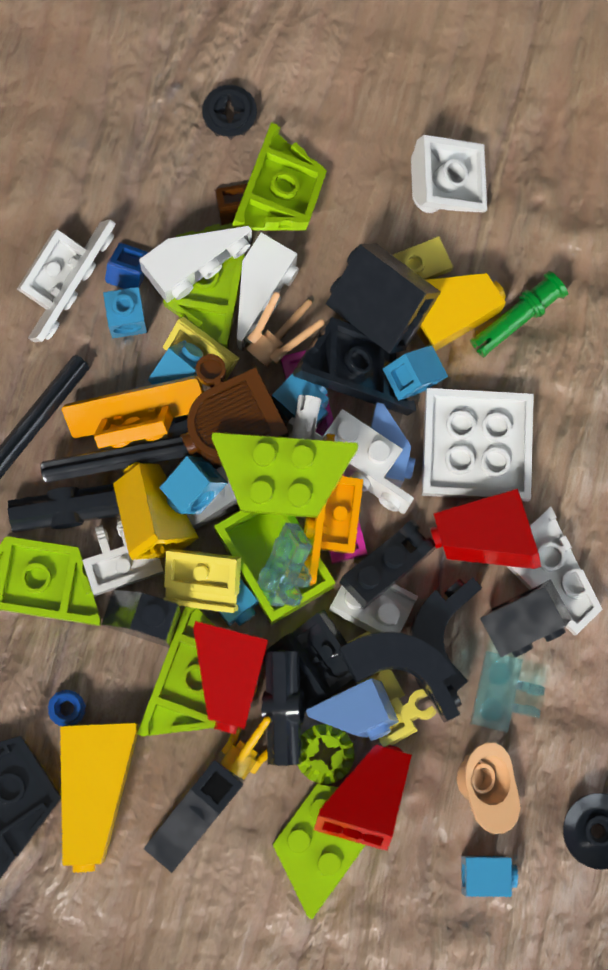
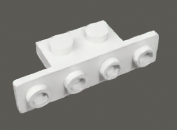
(58, 272)
(371, 461)

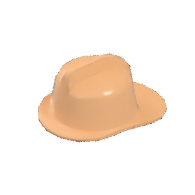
(490, 787)

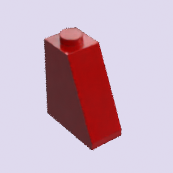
(488, 532)
(229, 673)
(368, 799)

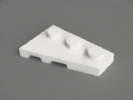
(562, 568)

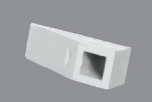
(187, 259)
(263, 273)

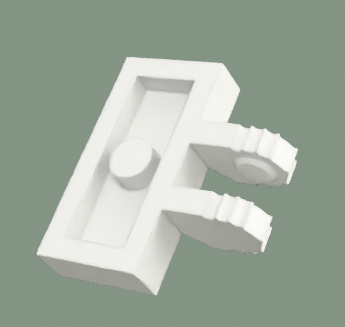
(114, 567)

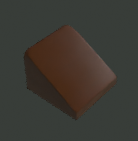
(228, 202)

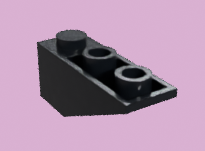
(193, 816)

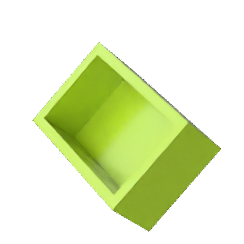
(253, 539)

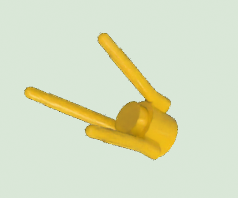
(241, 757)

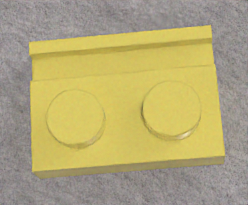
(202, 580)

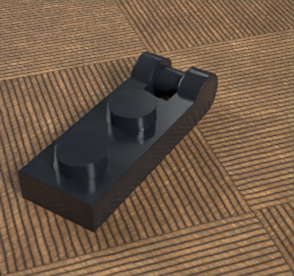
(387, 564)

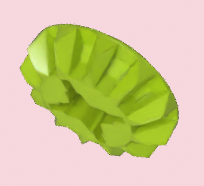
(341, 761)

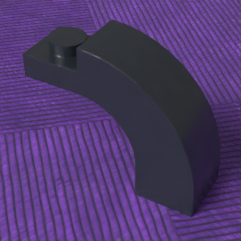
(432, 620)
(405, 653)

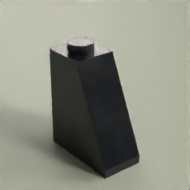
(143, 616)

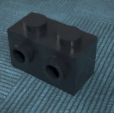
(526, 619)

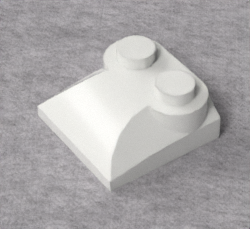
(448, 175)

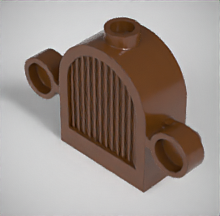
(229, 407)

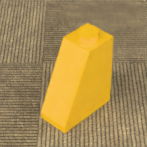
(460, 307)
(146, 517)

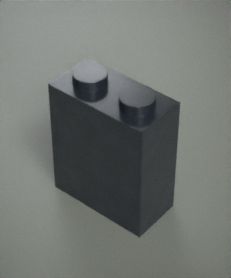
(382, 297)

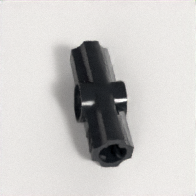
(63, 508)
(285, 707)

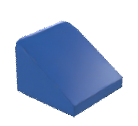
(124, 267)

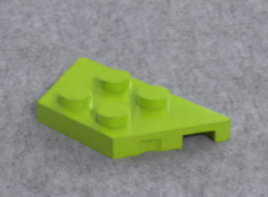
(280, 187)
(213, 299)
(282, 473)
(45, 581)
(178, 693)
(312, 858)

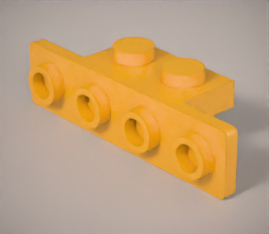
(132, 413)
(337, 522)

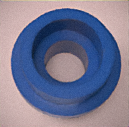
(56, 702)

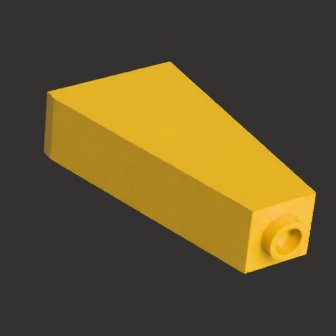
(92, 785)

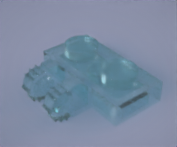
(286, 567)
(497, 693)

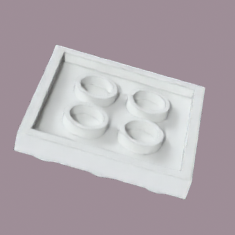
(477, 443)

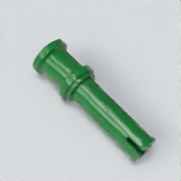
(531, 304)

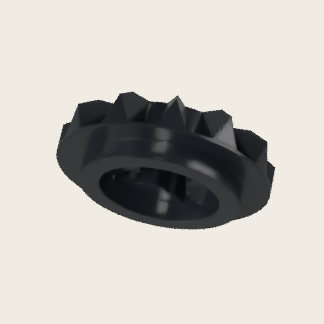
(217, 102)

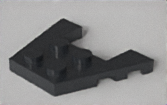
(25, 798)

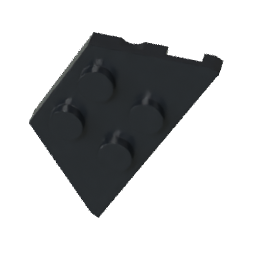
(351, 365)

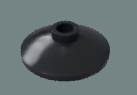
(577, 830)

